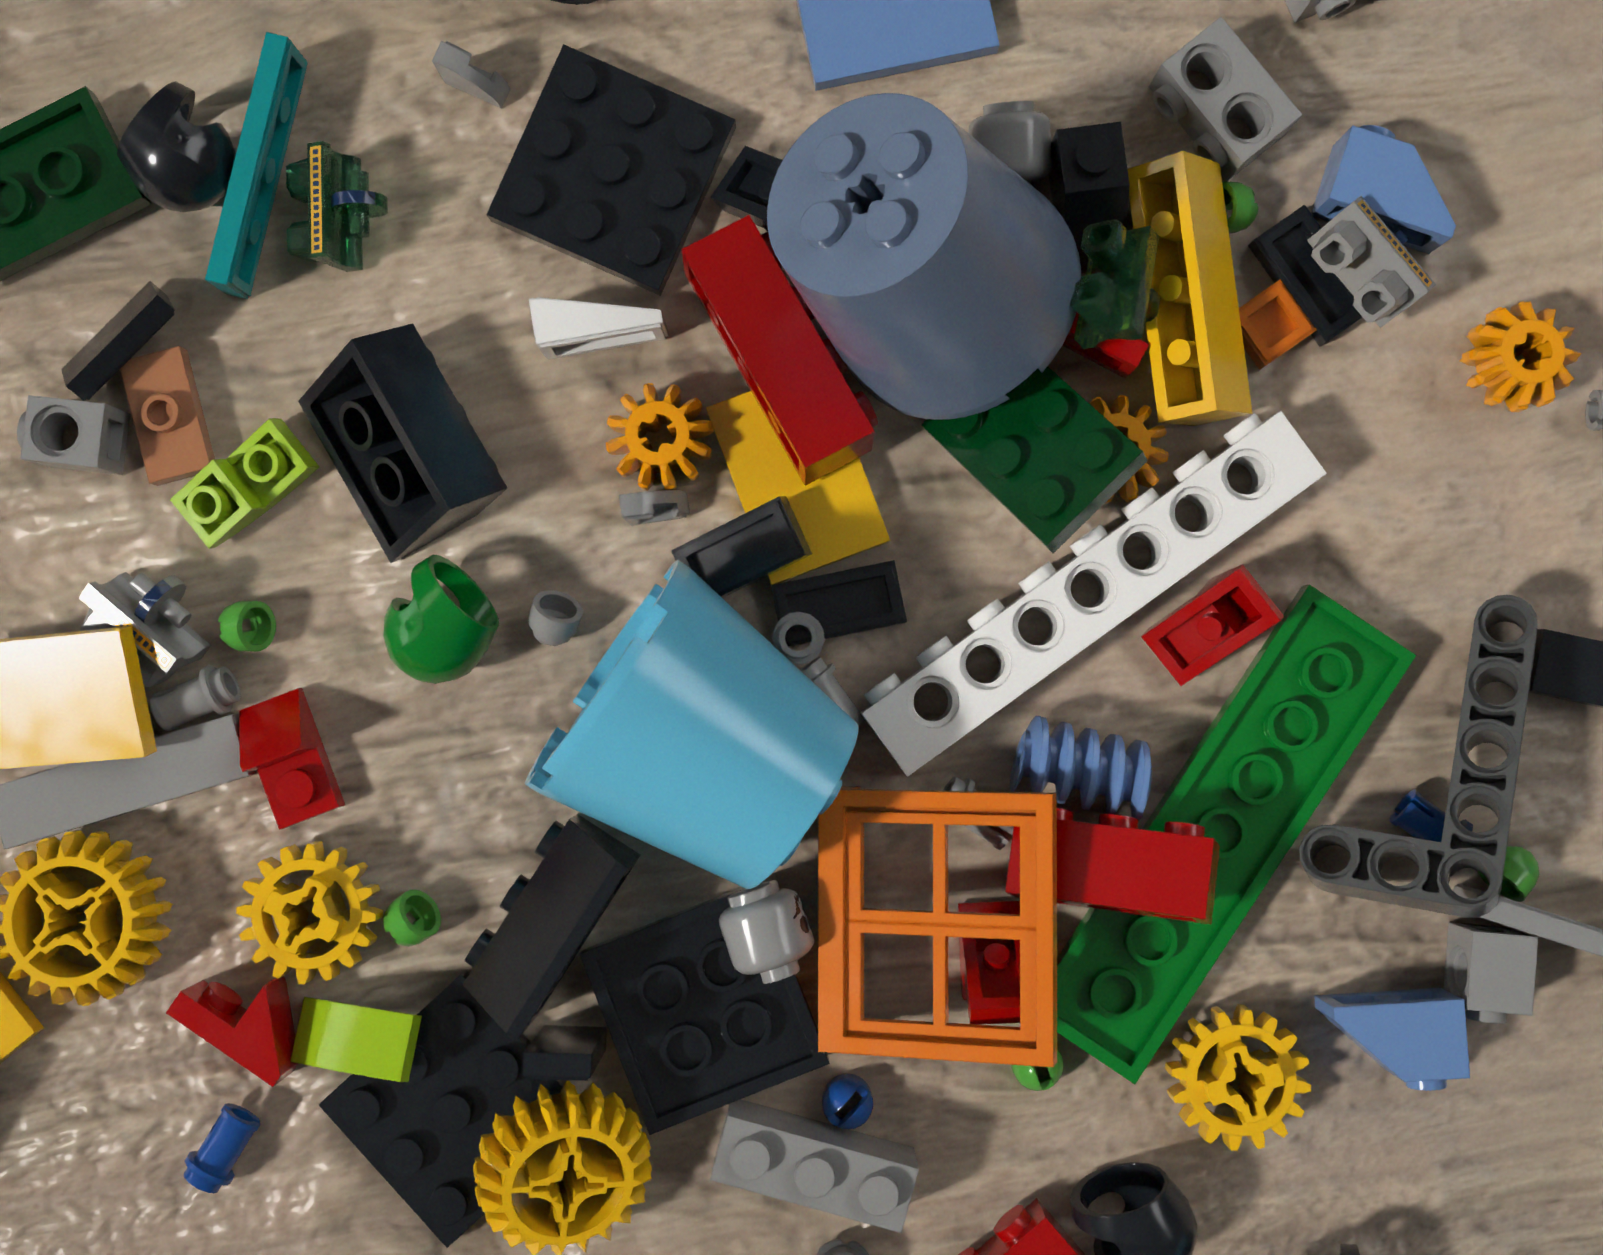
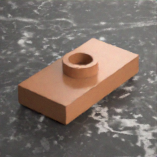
(167, 415)

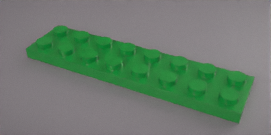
(1253, 791)

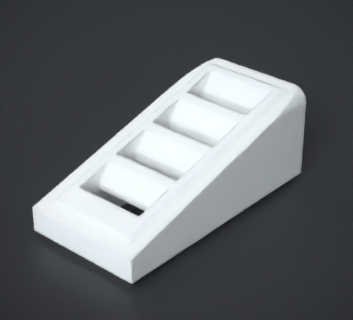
(581, 327)

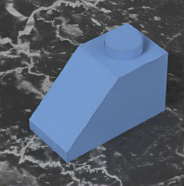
(1392, 182)
(1407, 1032)

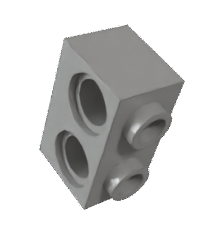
(1238, 91)

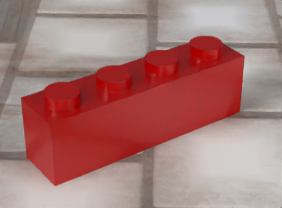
(779, 350)

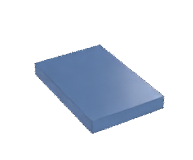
(890, 37)

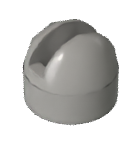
(554, 617)

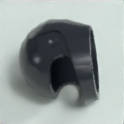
(172, 159)
(1154, 1217)

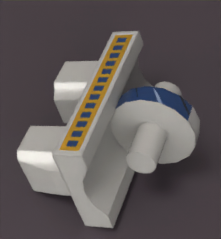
(1370, 262)
(155, 618)

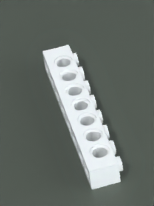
(1279, 471)

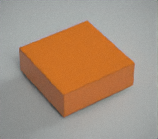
(1272, 324)

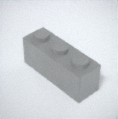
(816, 1165)

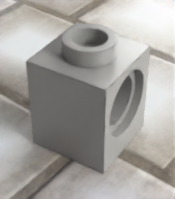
(99, 442)
(1491, 970)

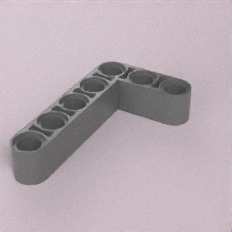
(1469, 786)

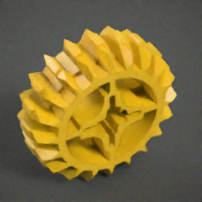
(44, 886)
(569, 1181)

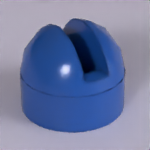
(838, 1092)

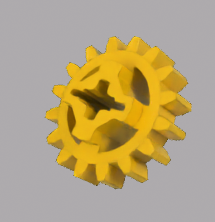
(284, 903)
(1263, 1074)

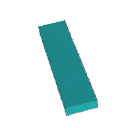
(257, 167)

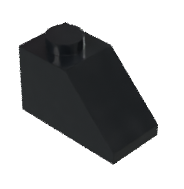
(1089, 178)

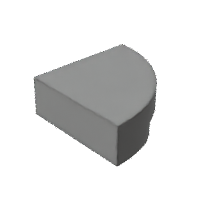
(456, 71)
(654, 506)

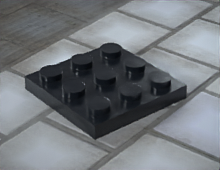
(611, 169)
(692, 1023)
(430, 1128)

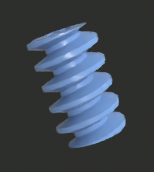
(1084, 766)

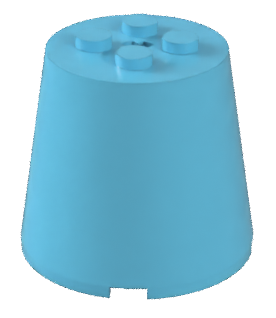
(700, 738)

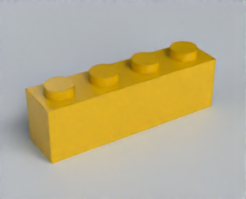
(1198, 330)

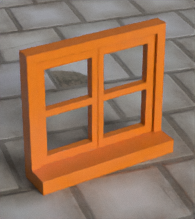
(845, 920)

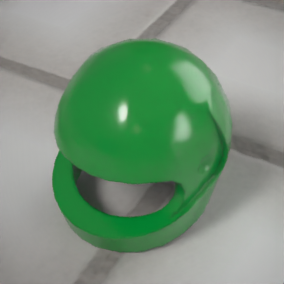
(431, 634)

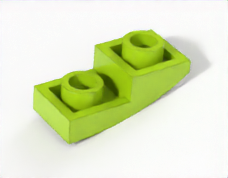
(245, 484)
(356, 1039)

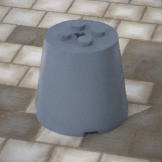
(922, 256)

